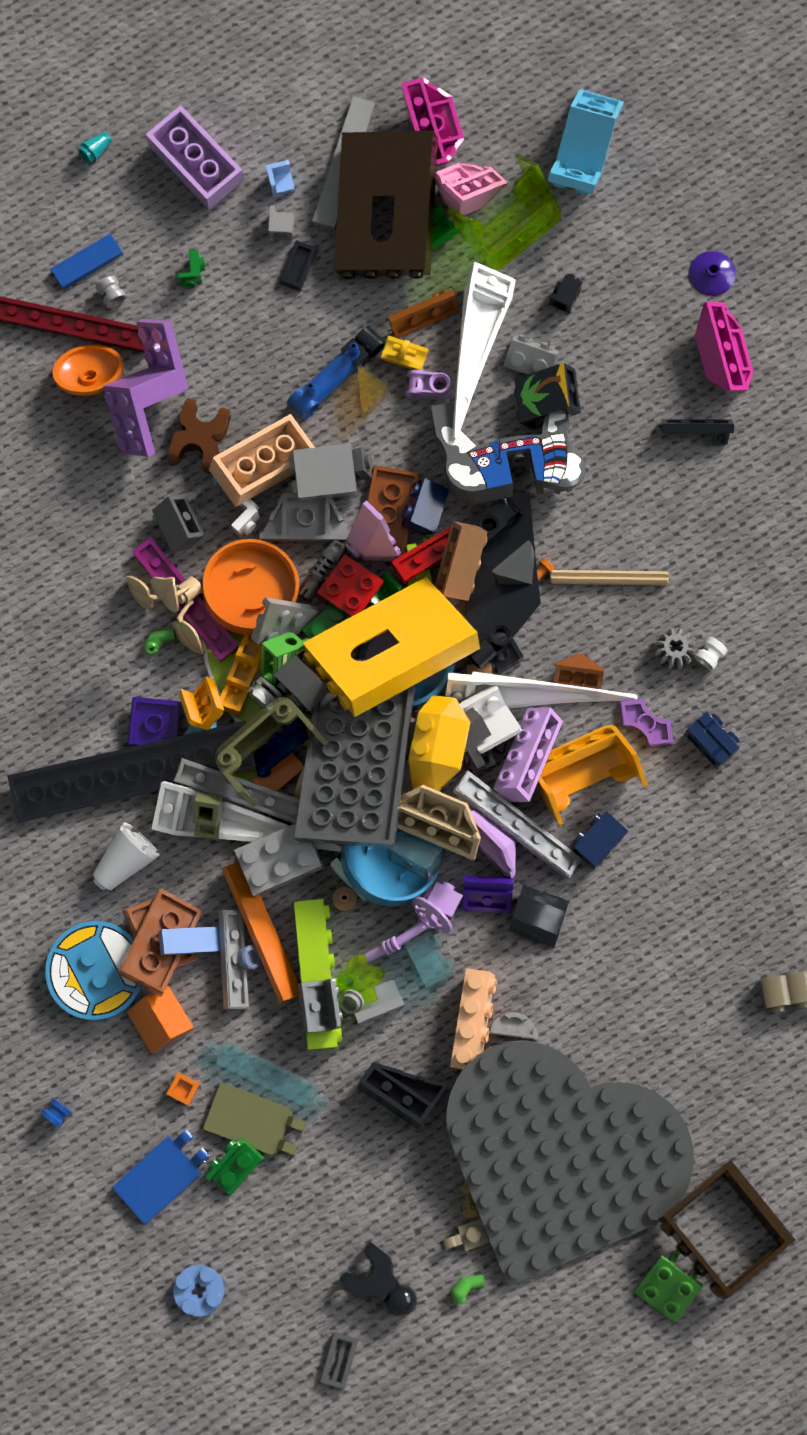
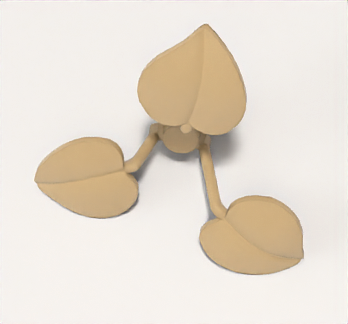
(171, 596)

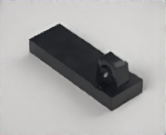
(718, 427)

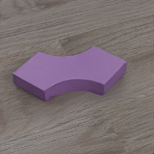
(656, 730)

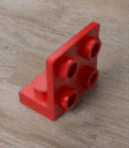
(349, 587)

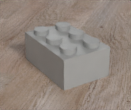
(277, 860)

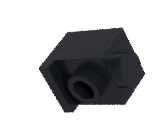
(566, 293)
(513, 657)

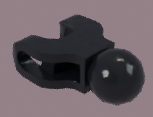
(399, 1298)

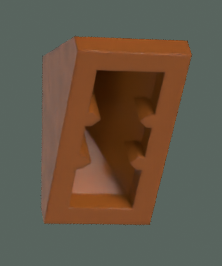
(579, 671)

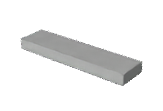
(233, 975)

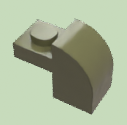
(208, 815)

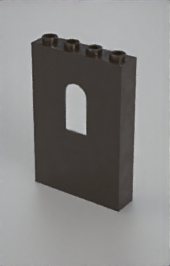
(381, 166)

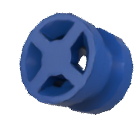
(56, 1112)

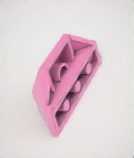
(468, 186)

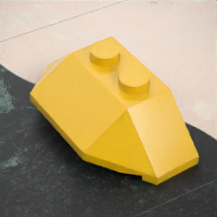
(438, 742)

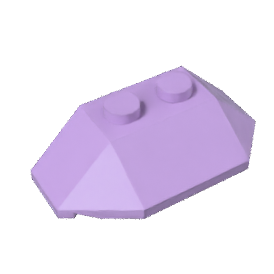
(495, 844)

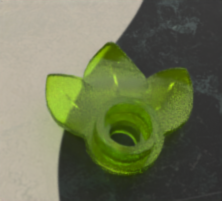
(364, 978)

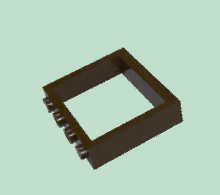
(757, 1207)

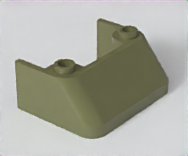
(253, 734)

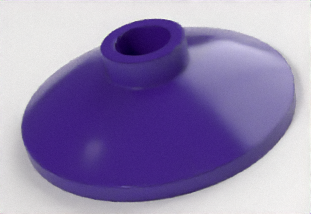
(708, 282)

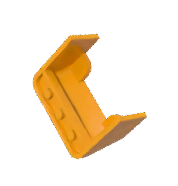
(584, 763)

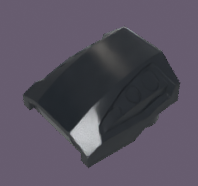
(538, 916)

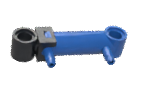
(353, 355)

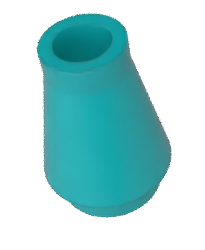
(93, 148)

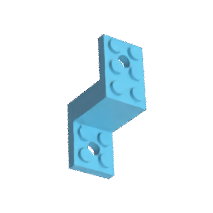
(585, 142)

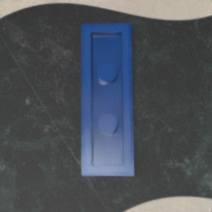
(86, 261)

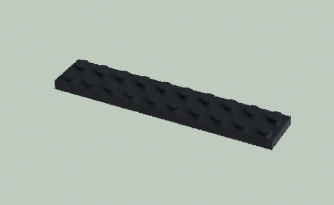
(115, 773)

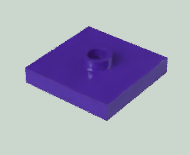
(153, 720)

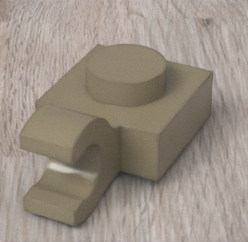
(470, 1235)

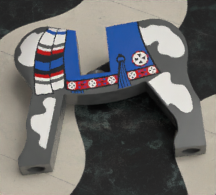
(485, 471)

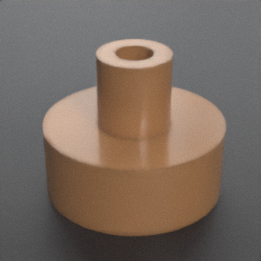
(344, 905)

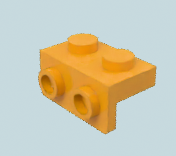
(203, 705)

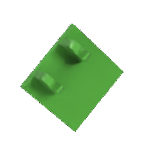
(669, 1287)

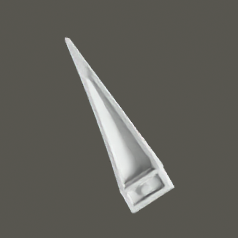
(483, 311)
(526, 692)
(175, 817)

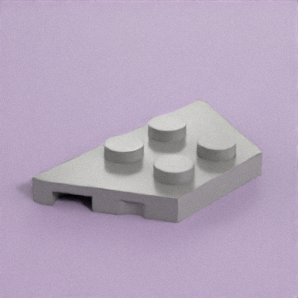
(305, 521)
(281, 618)

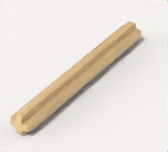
(609, 577)

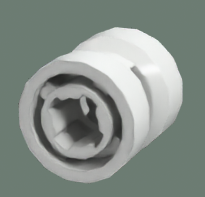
(711, 653)

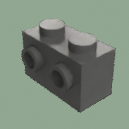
(178, 522)
(301, 682)

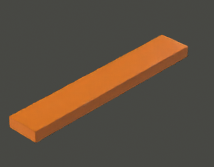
(262, 934)

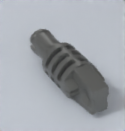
(323, 569)

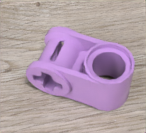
(425, 385)

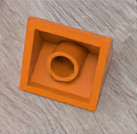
(159, 1019)

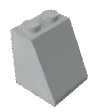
(324, 472)

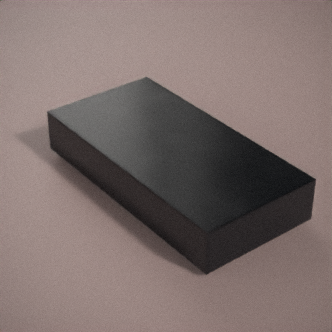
(298, 265)

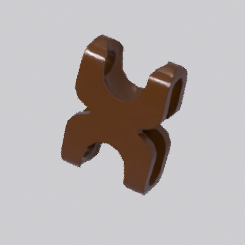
(198, 434)

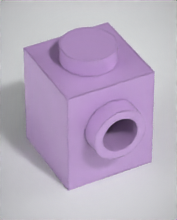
(444, 898)

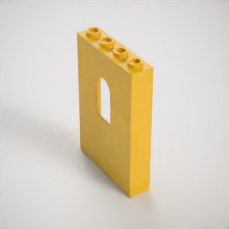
(428, 636)

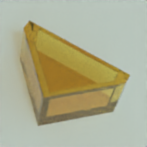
(371, 391)

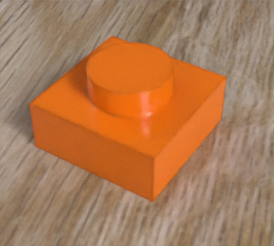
(183, 1088)

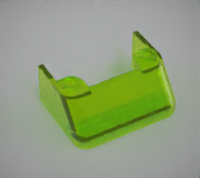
(517, 225)

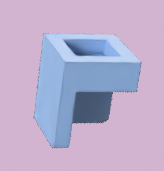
(280, 178)

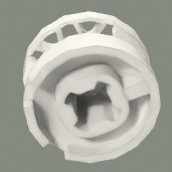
(262, 695)

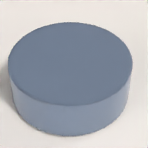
(249, 958)

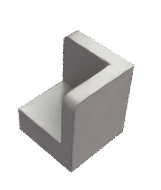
(280, 225)

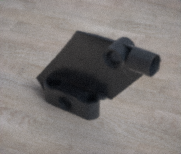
(496, 606)

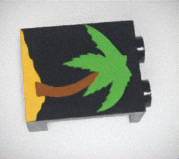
(546, 394)

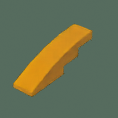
(241, 675)

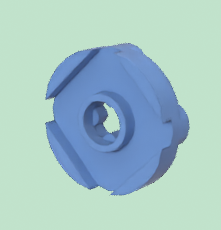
(211, 1297)

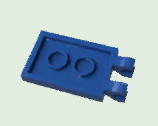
(160, 1177)

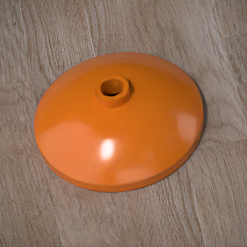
(87, 369)

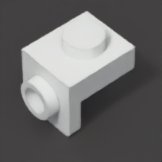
(246, 521)

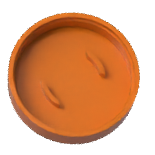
(242, 577)

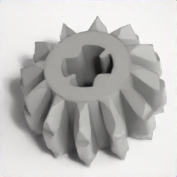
(673, 640)

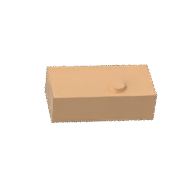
(259, 460)

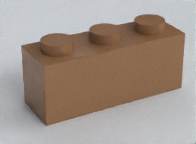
(461, 560)

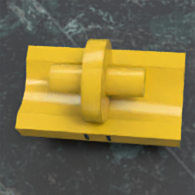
(404, 353)

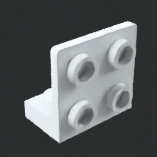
(495, 714)

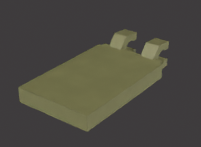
(256, 1119)

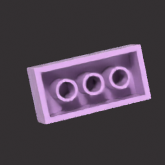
(194, 157)

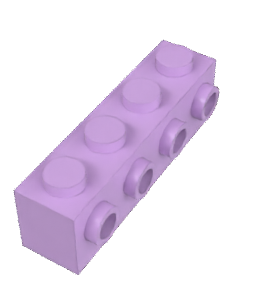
(528, 754)

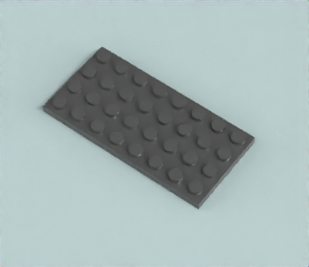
(357, 777)

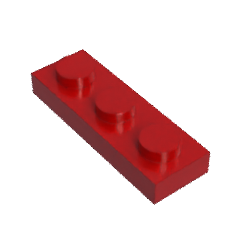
(421, 557)

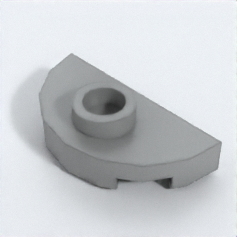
(514, 1026)

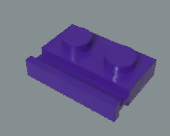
(487, 894)

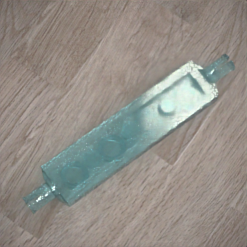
(266, 1074)

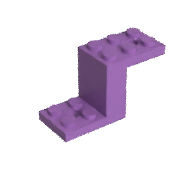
(146, 387)

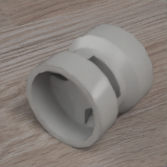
(110, 291)

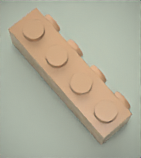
(473, 1016)

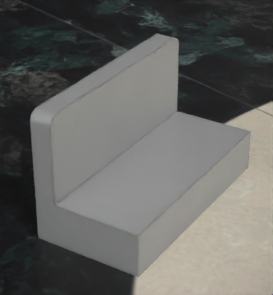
(387, 1002)

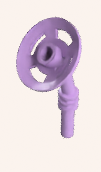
(425, 922)

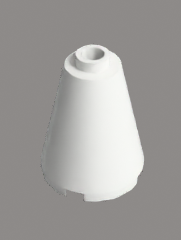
(124, 857)

